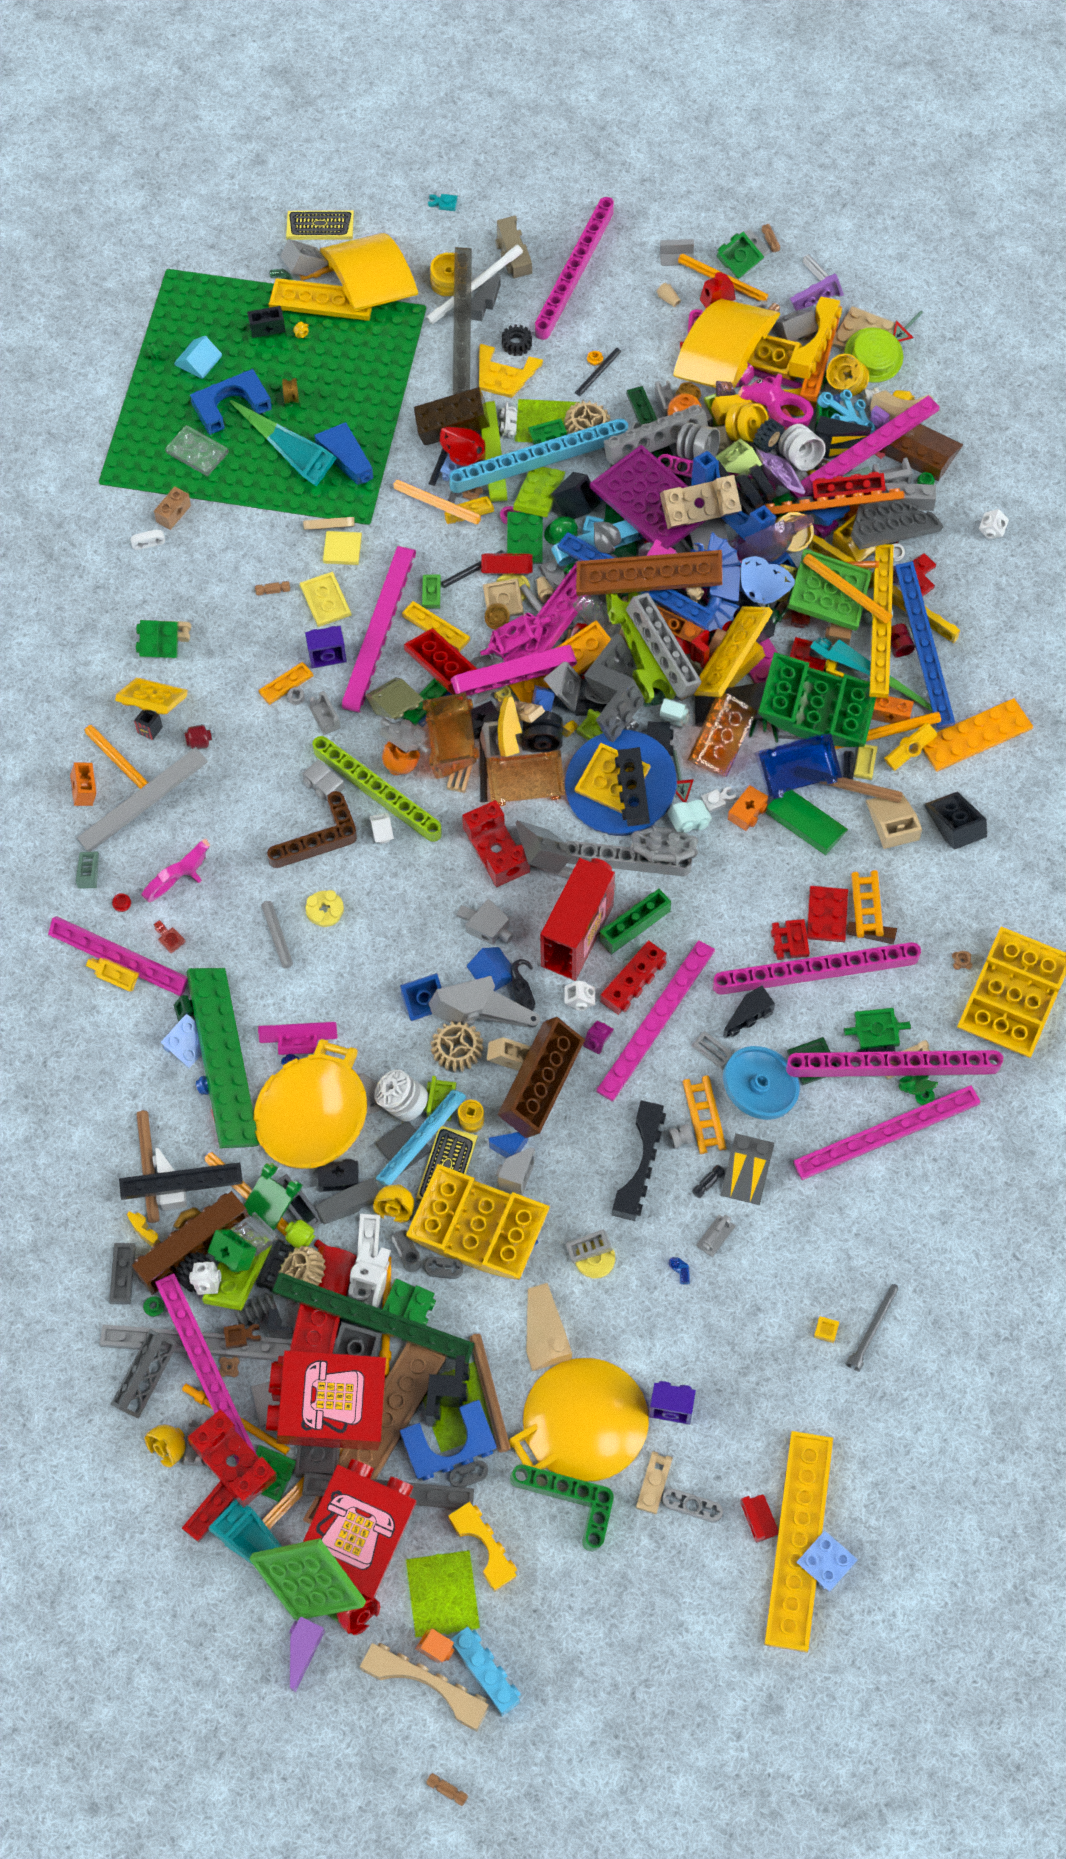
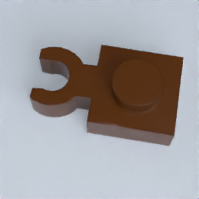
(237, 1335)

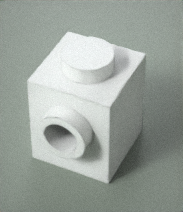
(381, 828)

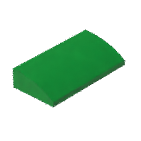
(806, 821)

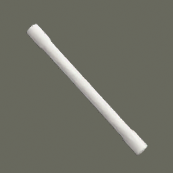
(508, 257)

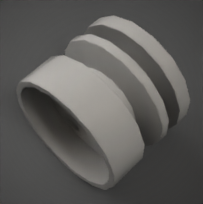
(696, 440)

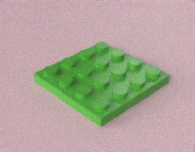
(823, 600)
(307, 1579)

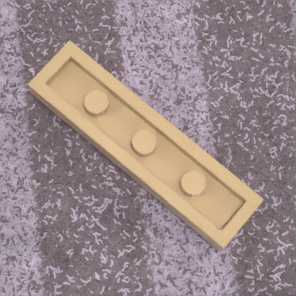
(525, 711)

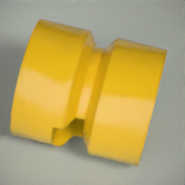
(471, 1116)

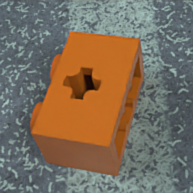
(892, 709)
(83, 784)
(748, 807)
(435, 1646)

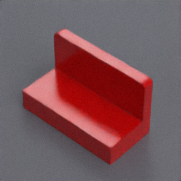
(700, 649)
(759, 1517)

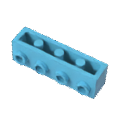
(485, 1671)

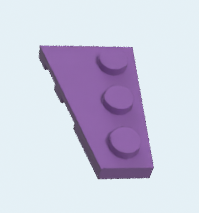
(826, 288)

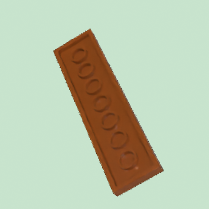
(649, 573)

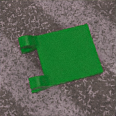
(270, 1198)

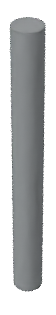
(536, 604)

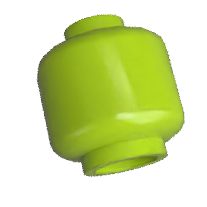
(299, 1234)

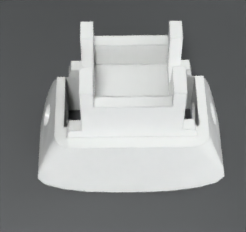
(369, 1276)

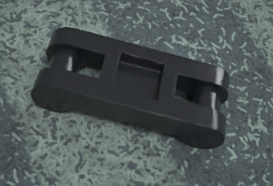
(274, 1264)

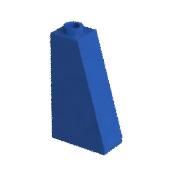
(349, 455)

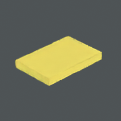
(325, 599)

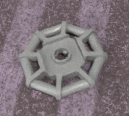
(664, 844)

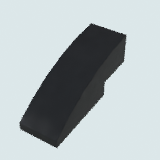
(300, 1206)

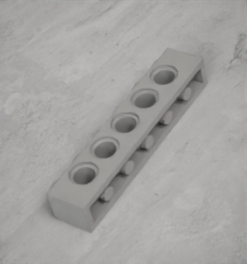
(653, 434)
(663, 645)

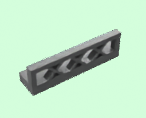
(137, 1371)

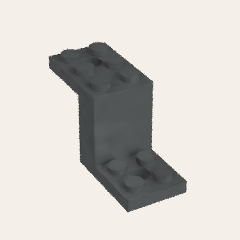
(617, 689)

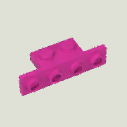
(297, 1037)

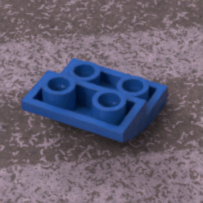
(826, 516)

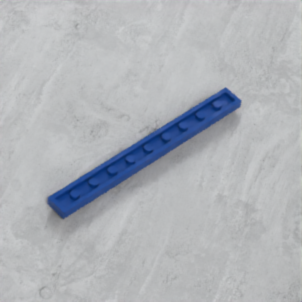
(666, 598)
(924, 643)

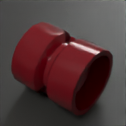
(901, 641)

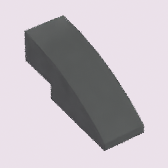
(485, 298)
(348, 1201)

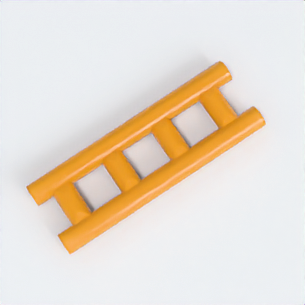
(875, 910)
(709, 1104)

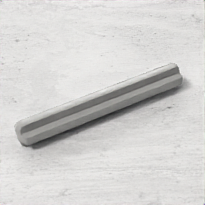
(277, 934)

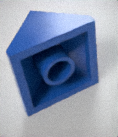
(491, 963)
(418, 995)

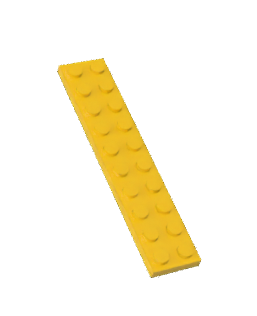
(799, 1528)

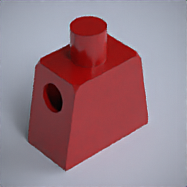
(717, 288)

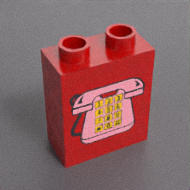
(577, 918)
(328, 1400)
(362, 1523)

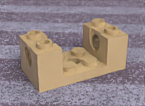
(719, 500)

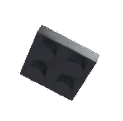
(447, 1391)

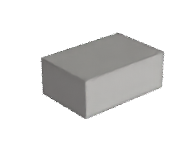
(465, 913)

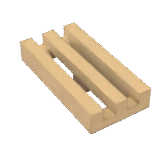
(466, 779)

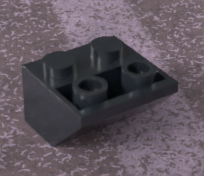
(575, 496)

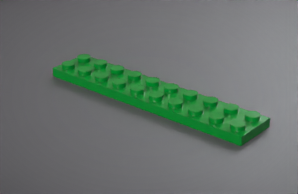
(222, 1058)

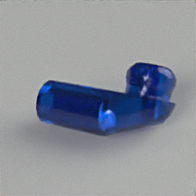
(681, 1268)

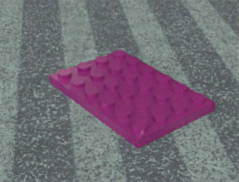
(634, 493)

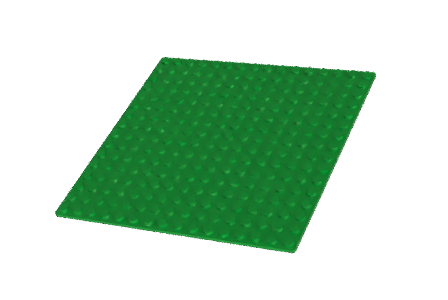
(342, 371)

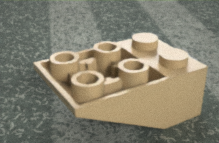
(894, 821)

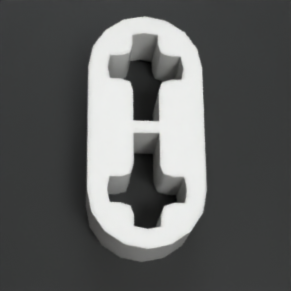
(147, 539)

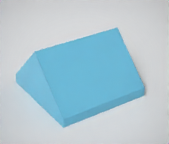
(199, 357)

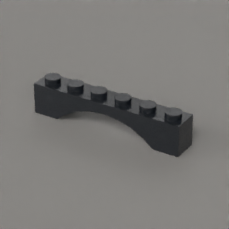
(628, 1198)

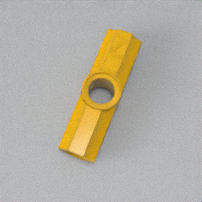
(918, 739)

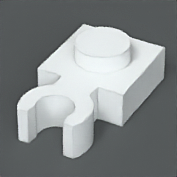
(715, 800)

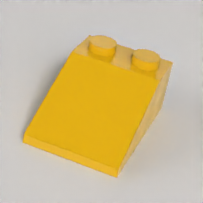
(774, 356)

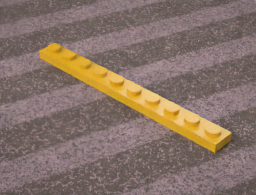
(936, 622)
(880, 631)

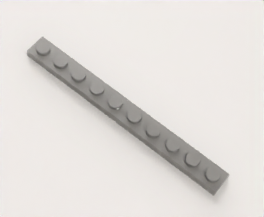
(133, 1337)

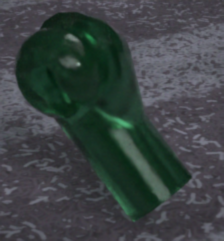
(282, 273)

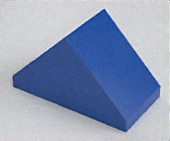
(508, 1144)

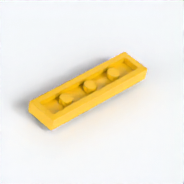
(426, 620)

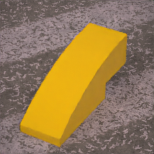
(507, 728)

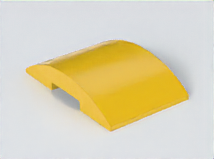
(371, 270)
(723, 342)
(1014, 992)
(477, 1223)

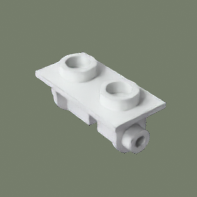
(508, 415)

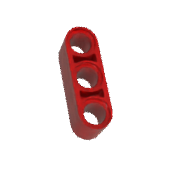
(507, 563)

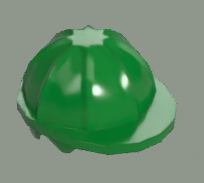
(558, 529)

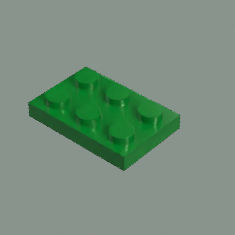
(525, 535)

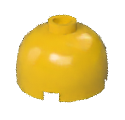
(394, 1202)
(166, 1440)

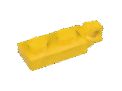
(480, 506)
(114, 973)

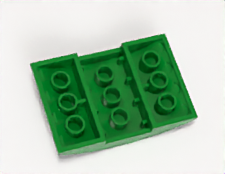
(816, 702)

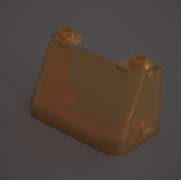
(450, 734)
(525, 777)

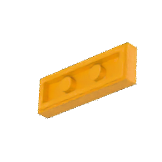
(285, 682)

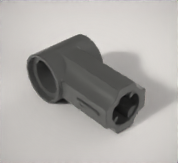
(406, 1250)

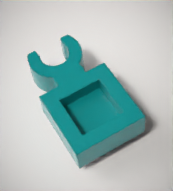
(445, 202)

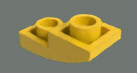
(140, 1225)

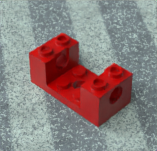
(486, 829)
(218, 1441)

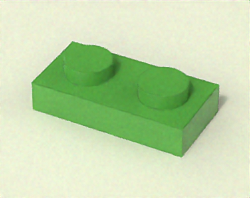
(431, 591)

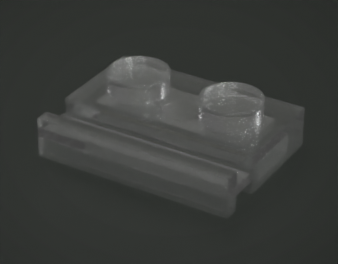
(256, 1232)

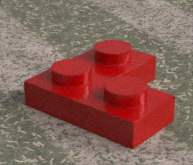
(923, 565)
(801, 651)

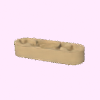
(329, 523)

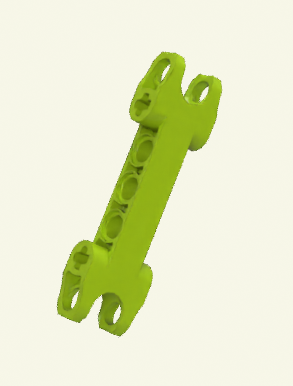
(648, 671)

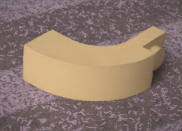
(892, 404)

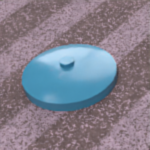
(759, 1083)

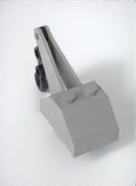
(478, 1001)

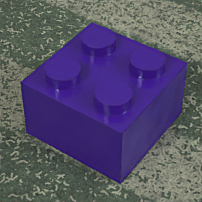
(326, 646)
(672, 1402)

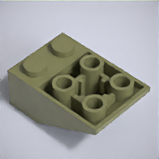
(393, 698)

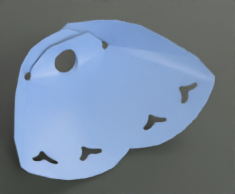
(763, 581)

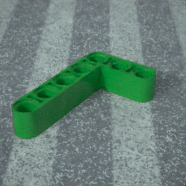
(571, 1495)

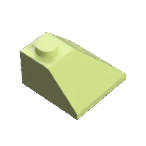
(738, 457)

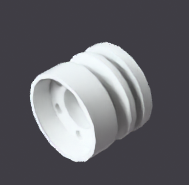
(801, 447)
(401, 1095)

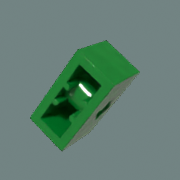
(232, 1250)

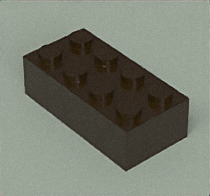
(459, 410)

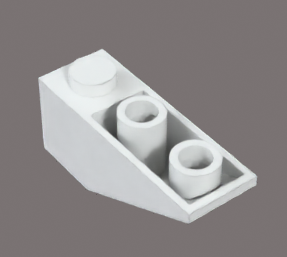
(172, 1200)

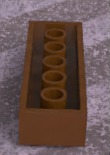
(541, 1077)
(191, 1238)

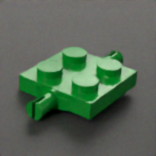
(877, 1028)

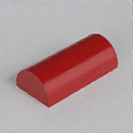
(438, 657)
(337, 1270)

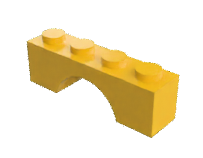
(467, 1522)

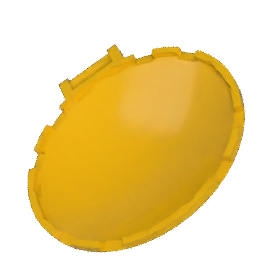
(311, 1108)
(583, 1420)

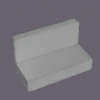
(672, 249)

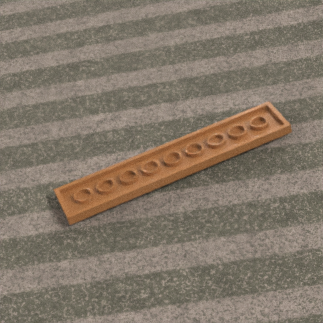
(403, 1394)

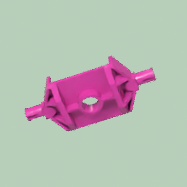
(526, 628)

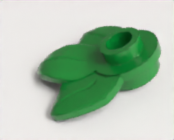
(916, 1084)

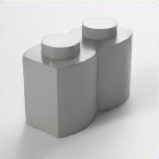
(322, 780)

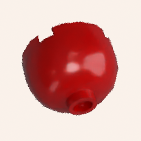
(354, 1620)

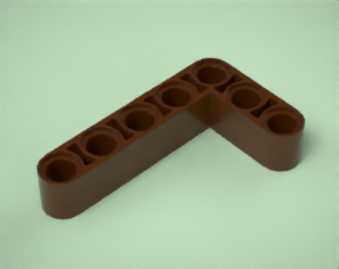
(319, 838)

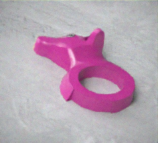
(770, 393)
(171, 874)

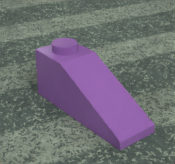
(303, 1644)

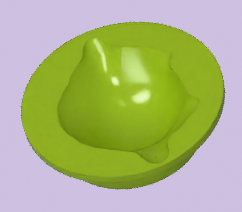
(877, 351)

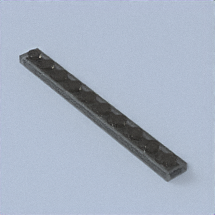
(461, 320)

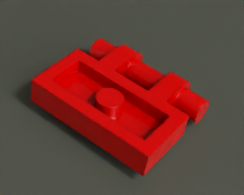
(796, 938)

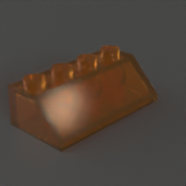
(722, 735)

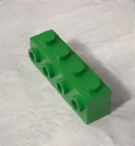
(635, 921)

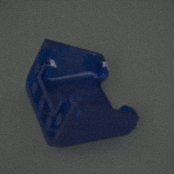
(798, 764)

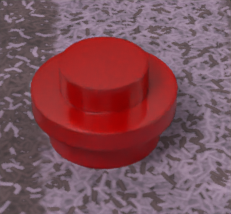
(121, 902)

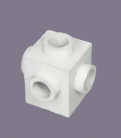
(993, 524)
(579, 995)
(205, 1278)

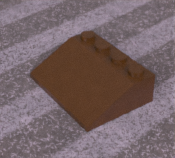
(925, 450)

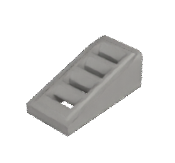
(591, 1253)

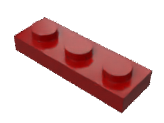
(208, 1512)

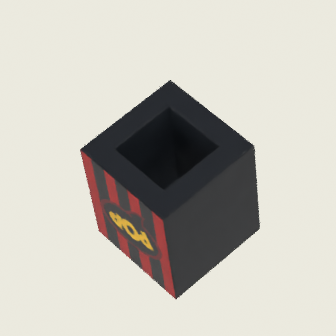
(148, 724)

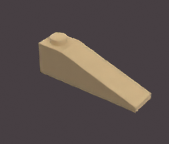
(545, 1332)

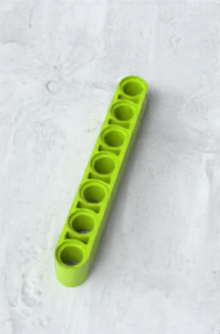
(497, 490)

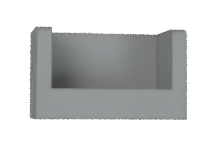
(898, 475)

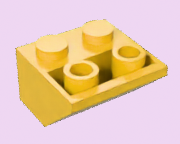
(846, 545)

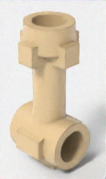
(695, 593)

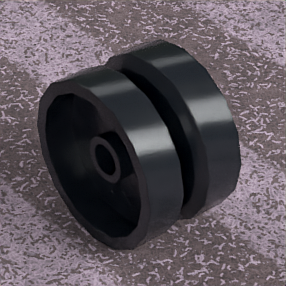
(756, 486)
(543, 733)

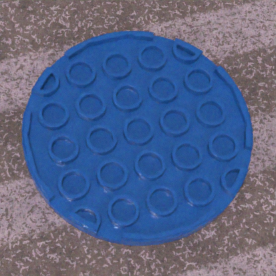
(659, 783)

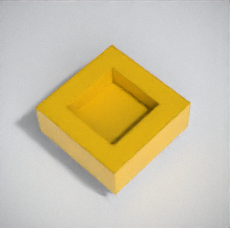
(826, 1329)

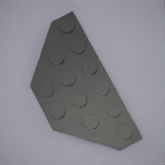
(891, 522)

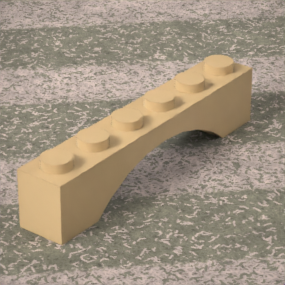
(384, 1665)

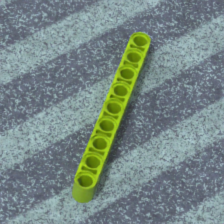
(373, 781)

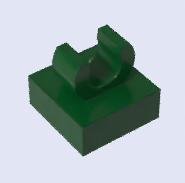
(183, 1007)

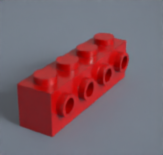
(848, 485)
(633, 978)

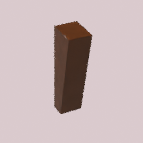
(888, 937)

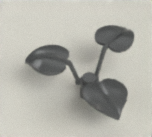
(608, 536)

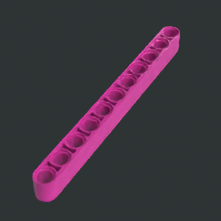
(574, 268)
(377, 630)
(825, 963)
(903, 1059)

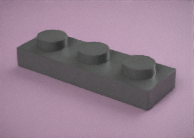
(122, 1273)

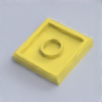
(342, 548)

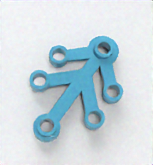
(826, 400)

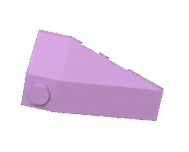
(779, 471)

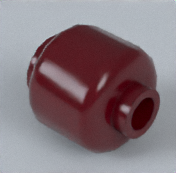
(198, 737)

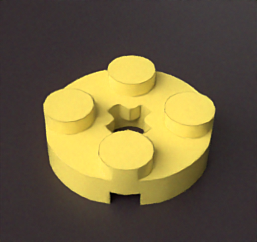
(316, 902)

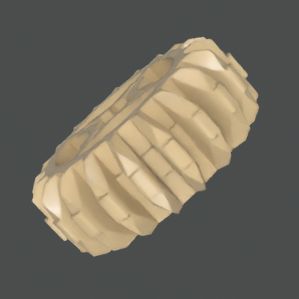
(588, 416)
(471, 1053)
(305, 1265)

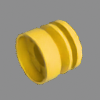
(844, 366)

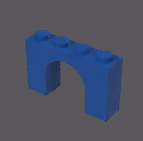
(244, 385)
(478, 1442)

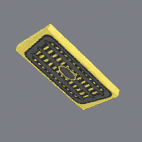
(320, 225)
(450, 1149)

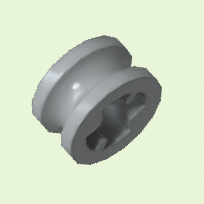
(296, 690)

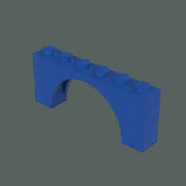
(707, 470)

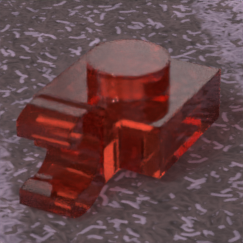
(169, 938)

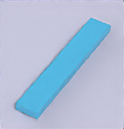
(420, 1137)

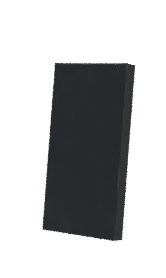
(748, 694)

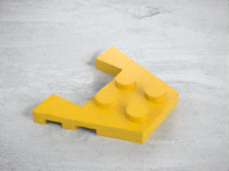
(502, 378)

